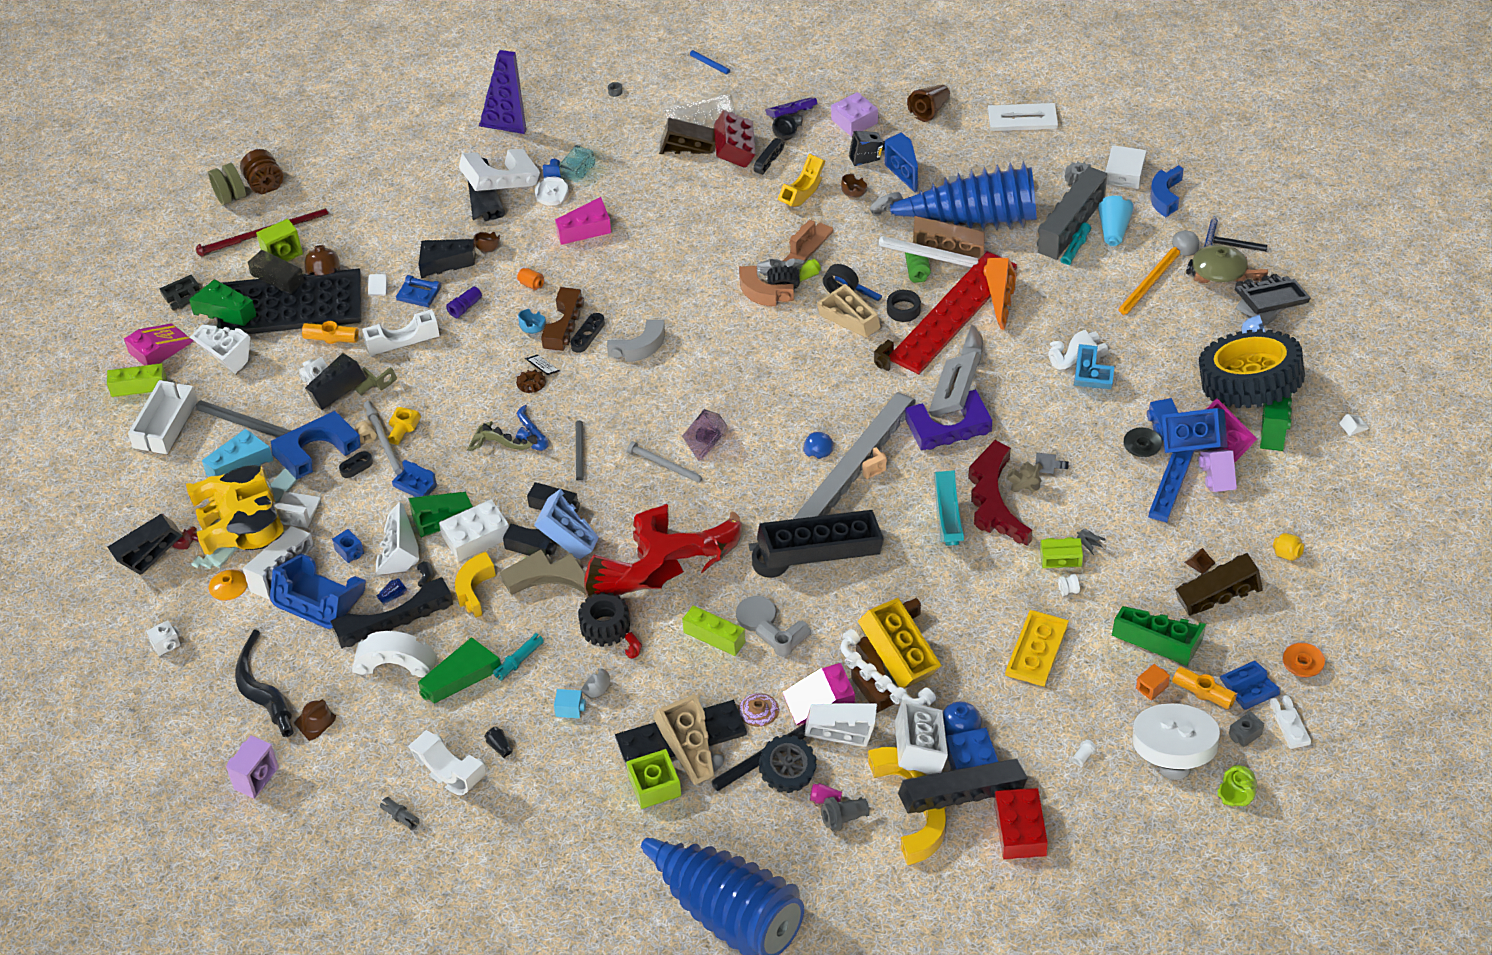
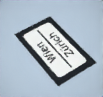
(542, 364)

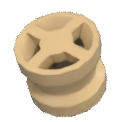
(366, 431)

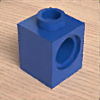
(348, 546)

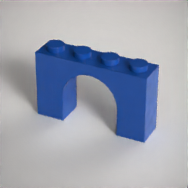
(328, 428)

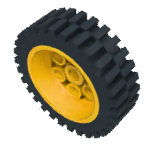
(1252, 368)

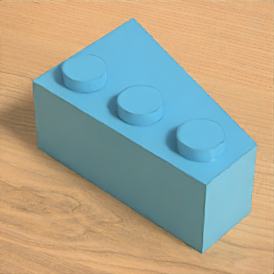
(239, 451)

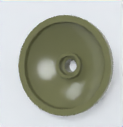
(1220, 263)

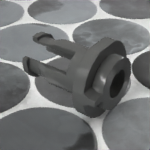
(836, 813)

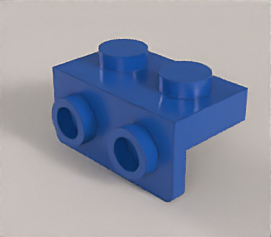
(415, 480)

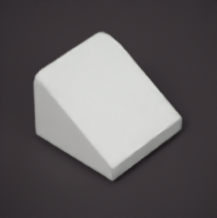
(377, 284)
(1353, 424)

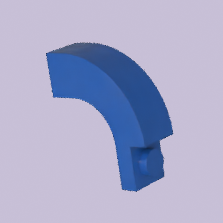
(1160, 196)

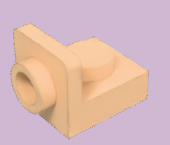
(874, 465)

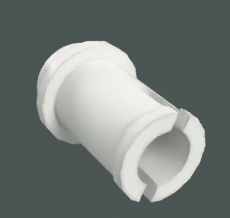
(1086, 749)

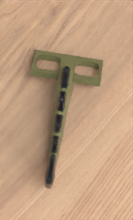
(497, 435)

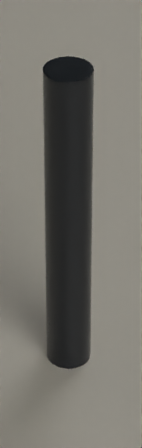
(1238, 243)

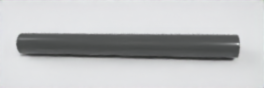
(579, 450)

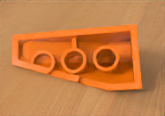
(1001, 283)

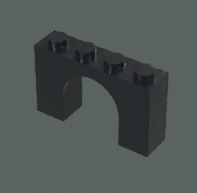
(528, 540)

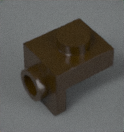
(882, 353)

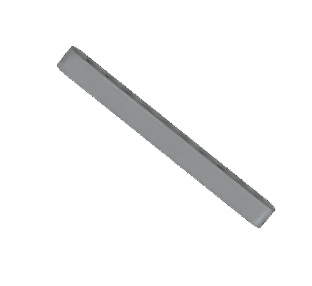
(851, 464)

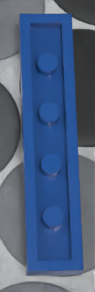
(1170, 486)

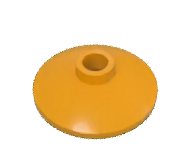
(229, 590)

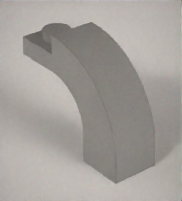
(639, 347)

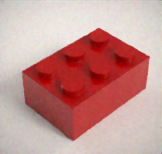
(1020, 823)

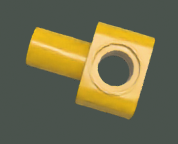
(402, 421)

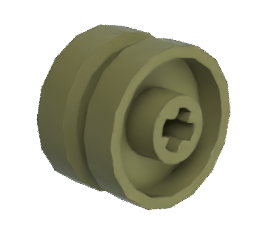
(227, 183)

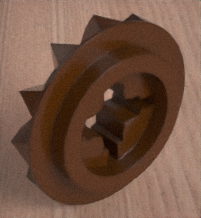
(531, 386)

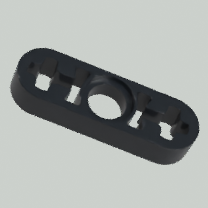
(768, 155)
(588, 325)

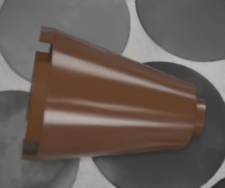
(927, 101)

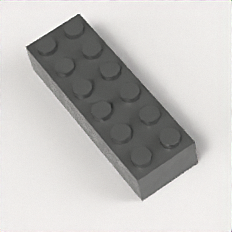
(1071, 212)

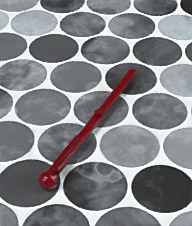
(201, 250)

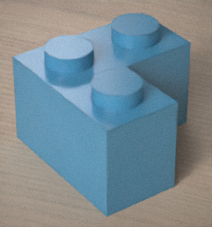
(1088, 372)

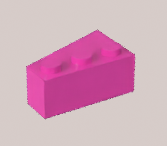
(583, 223)

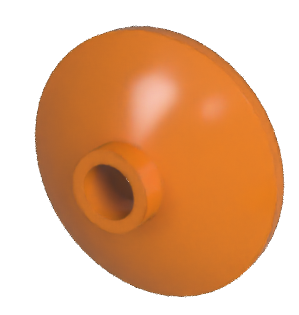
(1306, 653)

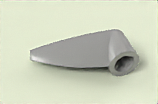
(973, 342)

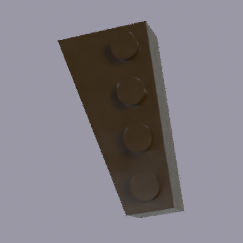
(1220, 585)

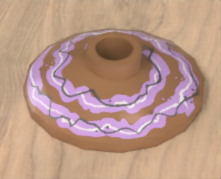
(761, 715)

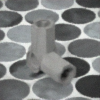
(783, 640)

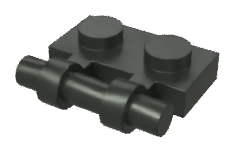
(179, 289)

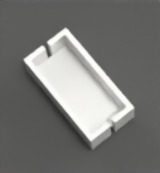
(162, 417)

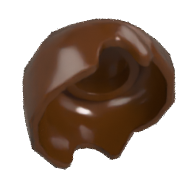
(853, 187)
(486, 242)

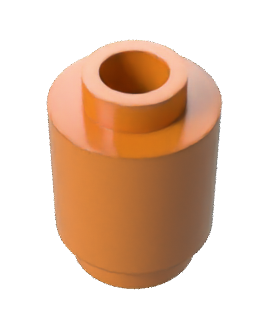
(530, 278)

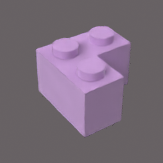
(1219, 469)

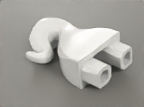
(1082, 337)

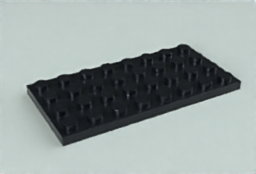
(315, 301)

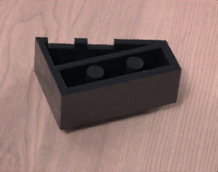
(445, 255)
(335, 381)
(145, 544)

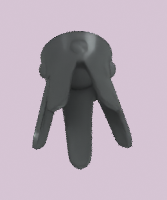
(1089, 539)

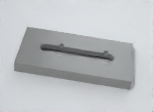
(940, 402)

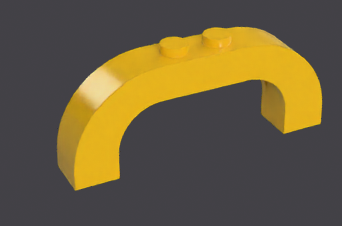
(927, 841)

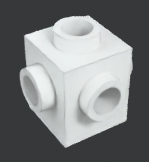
(312, 369)
(164, 637)

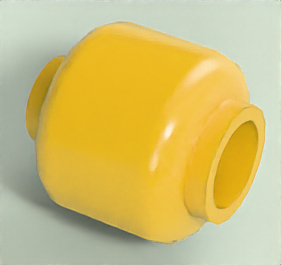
(1288, 546)

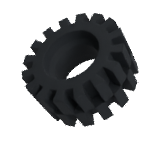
(783, 275)

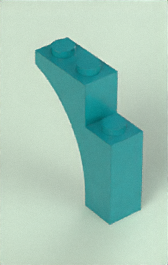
(947, 508)

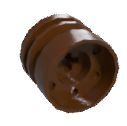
(261, 171)

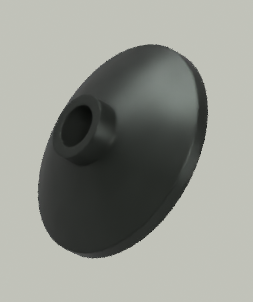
(1141, 436)

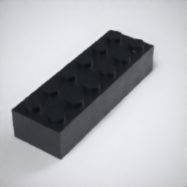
(819, 538)

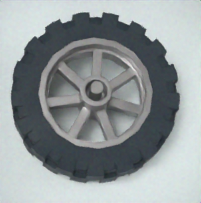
(778, 780)

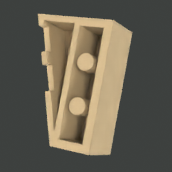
(849, 311)

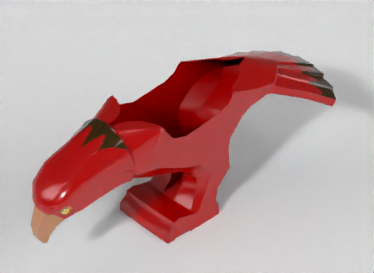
(659, 554)

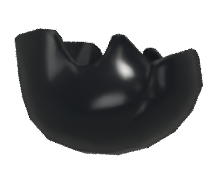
(784, 127)

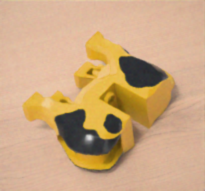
(243, 504)

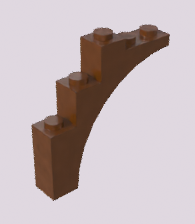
(871, 656)

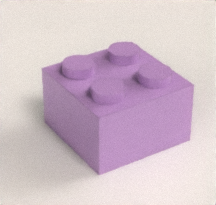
(854, 113)
(252, 766)

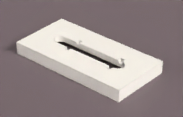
(997, 123)

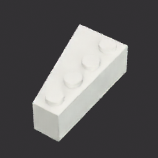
(260, 569)

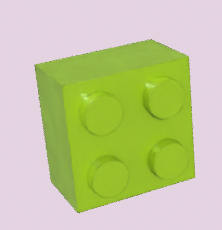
(280, 240)
(653, 779)

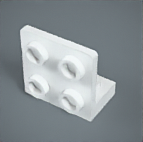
(297, 509)

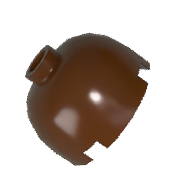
(321, 261)

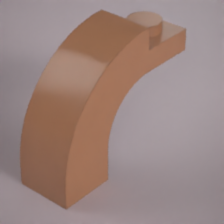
(761, 292)

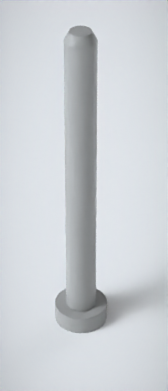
(633, 448)

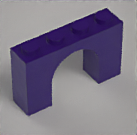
(932, 434)

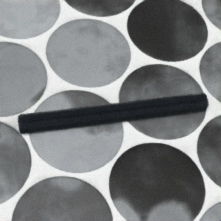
(748, 764)

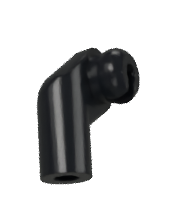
(427, 572)

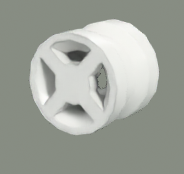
(1068, 584)

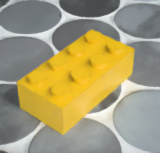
(899, 643)

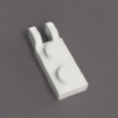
(1290, 723)

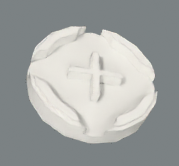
(552, 191)

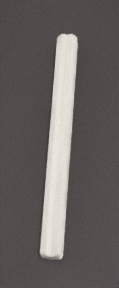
(926, 251)

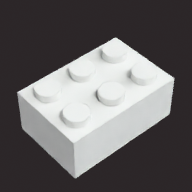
(474, 530)

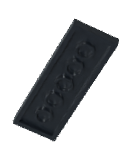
(721, 723)

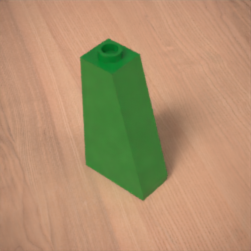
(458, 671)

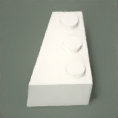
(841, 722)

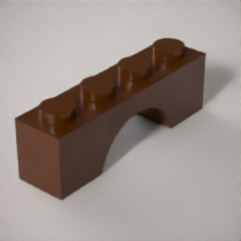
(557, 334)

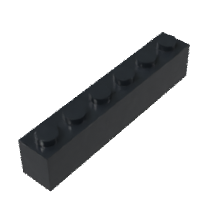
(961, 785)

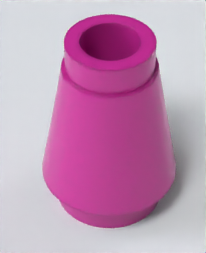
(820, 792)

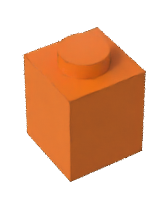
(1152, 681)

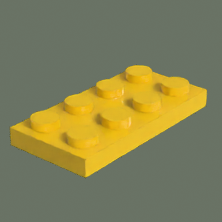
(1037, 648)

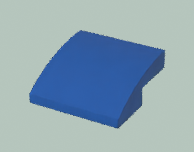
(1250, 684)

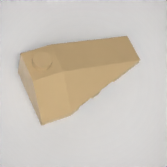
(686, 734)

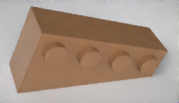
(948, 237)

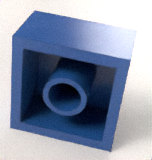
(970, 749)

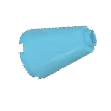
(1114, 218)

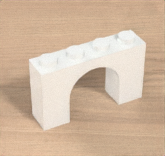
(521, 171)

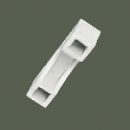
(419, 329)

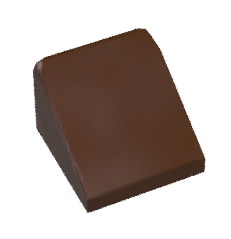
(1200, 561)

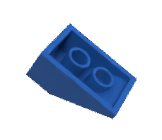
(902, 159)
(1195, 431)

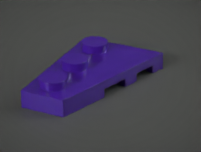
(792, 107)

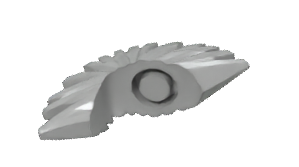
(764, 266)

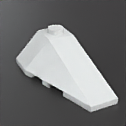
(399, 544)

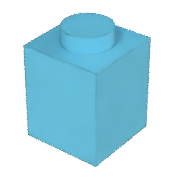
(569, 703)

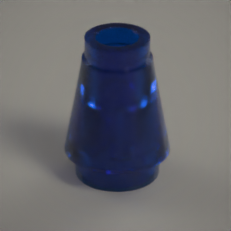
(391, 591)

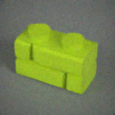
(1061, 552)

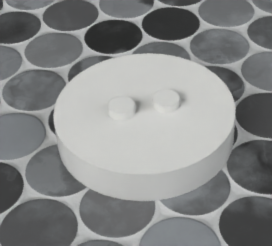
(1176, 736)

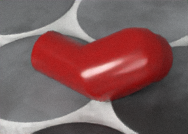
(635, 646)

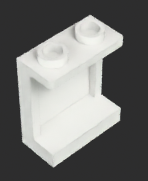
(1125, 166)

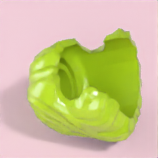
(1238, 786)

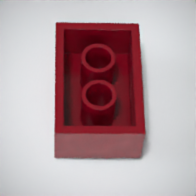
(734, 139)

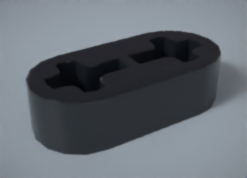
(355, 464)

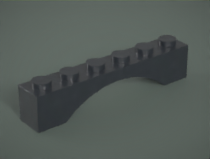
(430, 598)

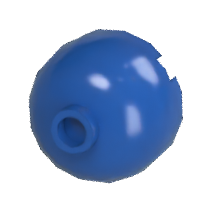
(961, 718)

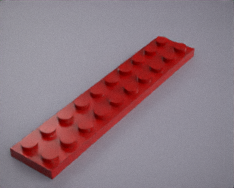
(945, 319)

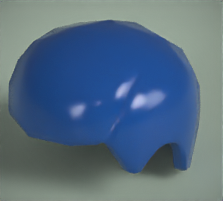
(818, 445)

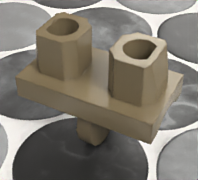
(1027, 479)

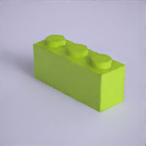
(134, 379)
(714, 630)

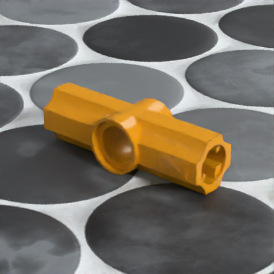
(330, 332)
(1204, 687)

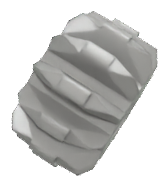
(1074, 170)

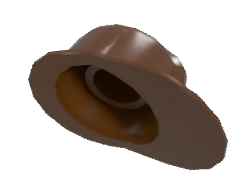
(315, 719)

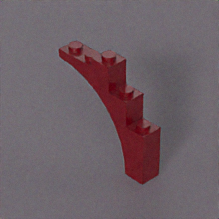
(986, 495)

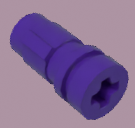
(460, 304)

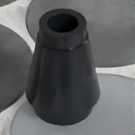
(497, 740)

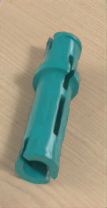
(1083, 231)
(513, 661)

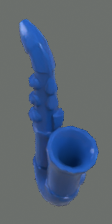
(522, 433)

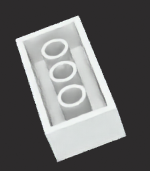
(920, 738)

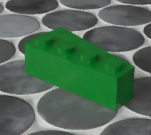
(1159, 634)

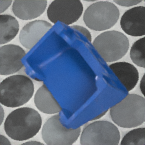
(311, 596)

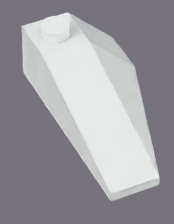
(225, 345)

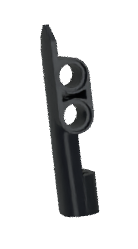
(485, 203)

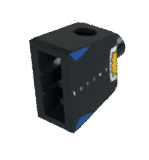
(865, 147)

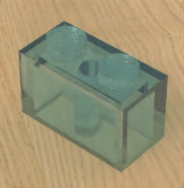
(577, 164)

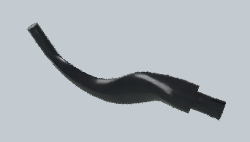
(262, 693)

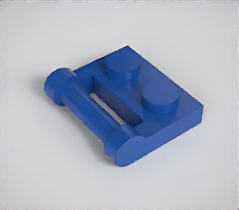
(417, 295)

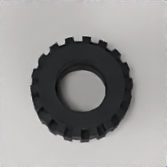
(604, 631)

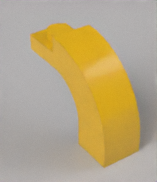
(806, 184)
(469, 577)

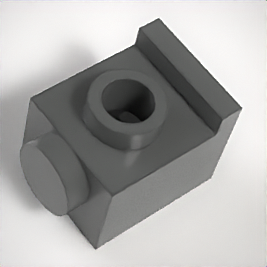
(1246, 729)

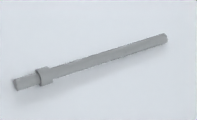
(373, 416)

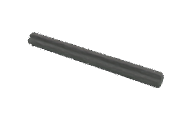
(241, 419)

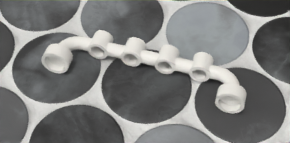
(883, 683)

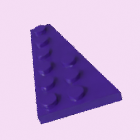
(504, 100)

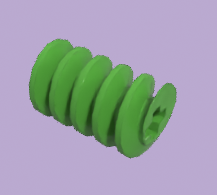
(917, 267)

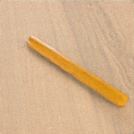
(1148, 282)

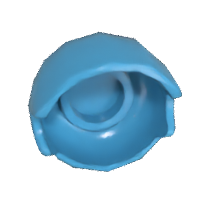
(531, 322)

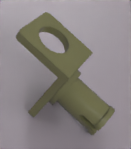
(376, 382)

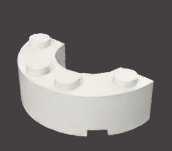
(396, 649)
(444, 766)

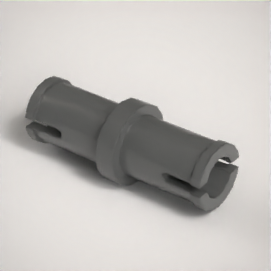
(399, 813)

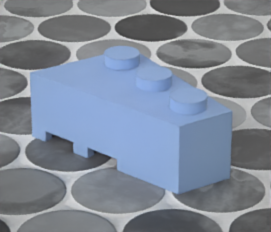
(565, 527)

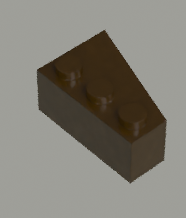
(687, 137)

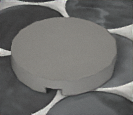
(884, 202)
(755, 610)

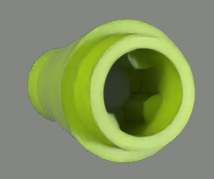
(809, 269)

